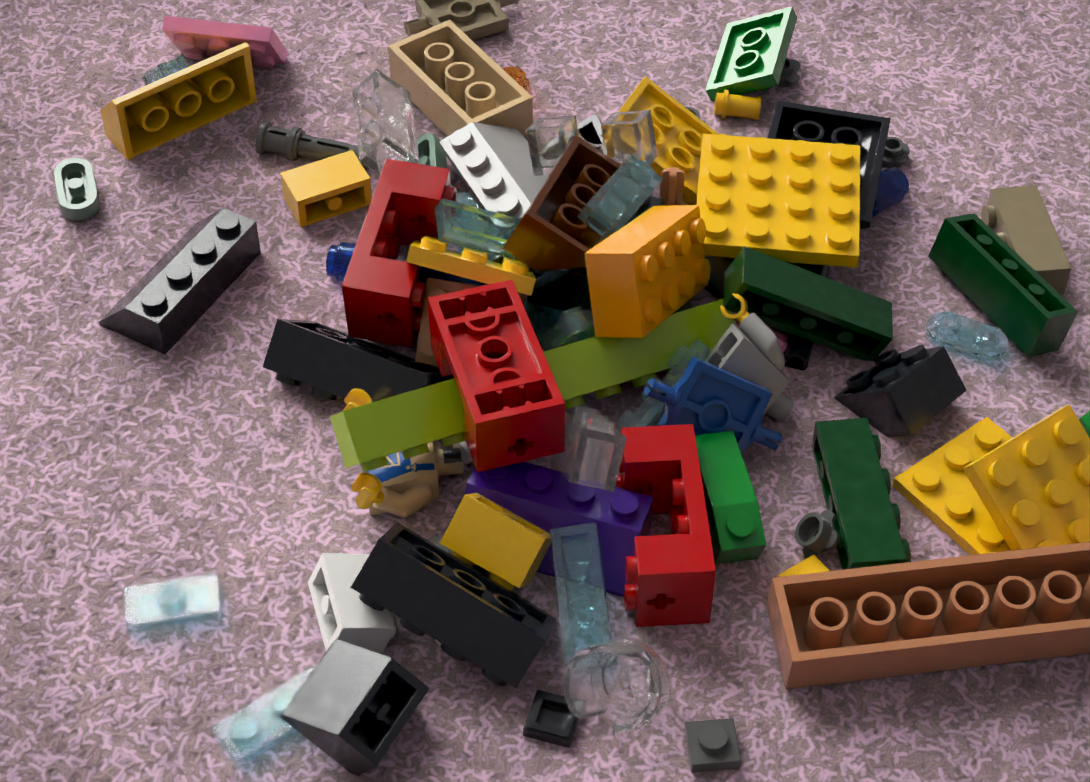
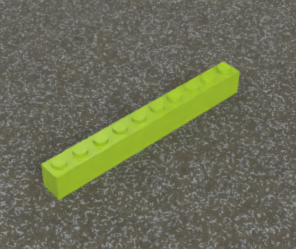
(590, 365)

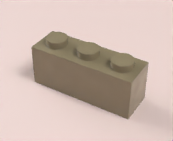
(1025, 226)

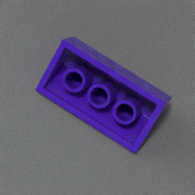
(553, 502)

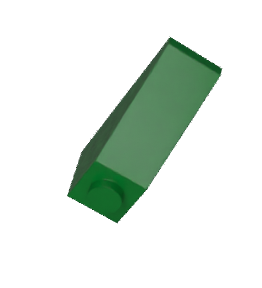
(729, 500)

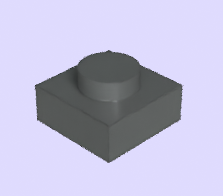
(712, 745)

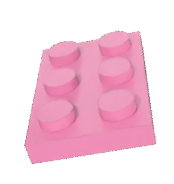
(204, 37)

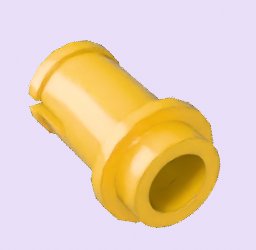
(737, 105)

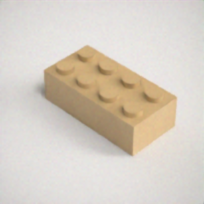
(457, 81)

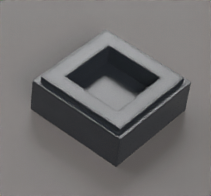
(550, 720)

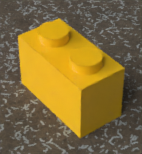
(326, 188)
(496, 541)

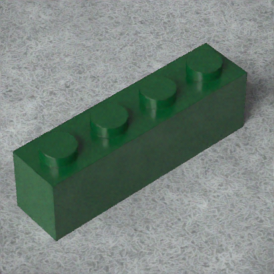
(1002, 285)
(809, 305)
(858, 494)

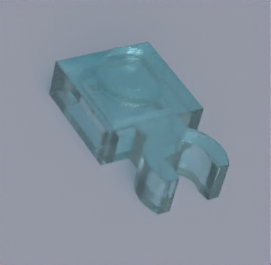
(165, 69)

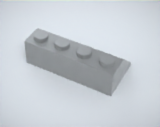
(494, 167)

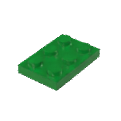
(752, 53)

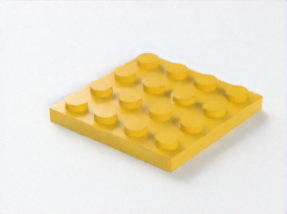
(780, 199)

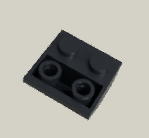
(903, 389)
(354, 705)

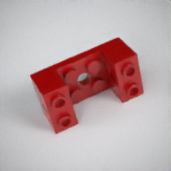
(385, 294)
(501, 374)
(673, 574)

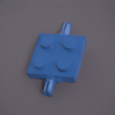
(716, 403)

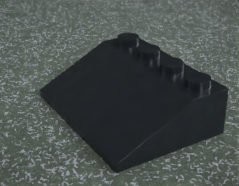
(834, 126)

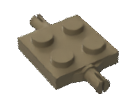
(473, 17)

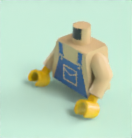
(403, 484)

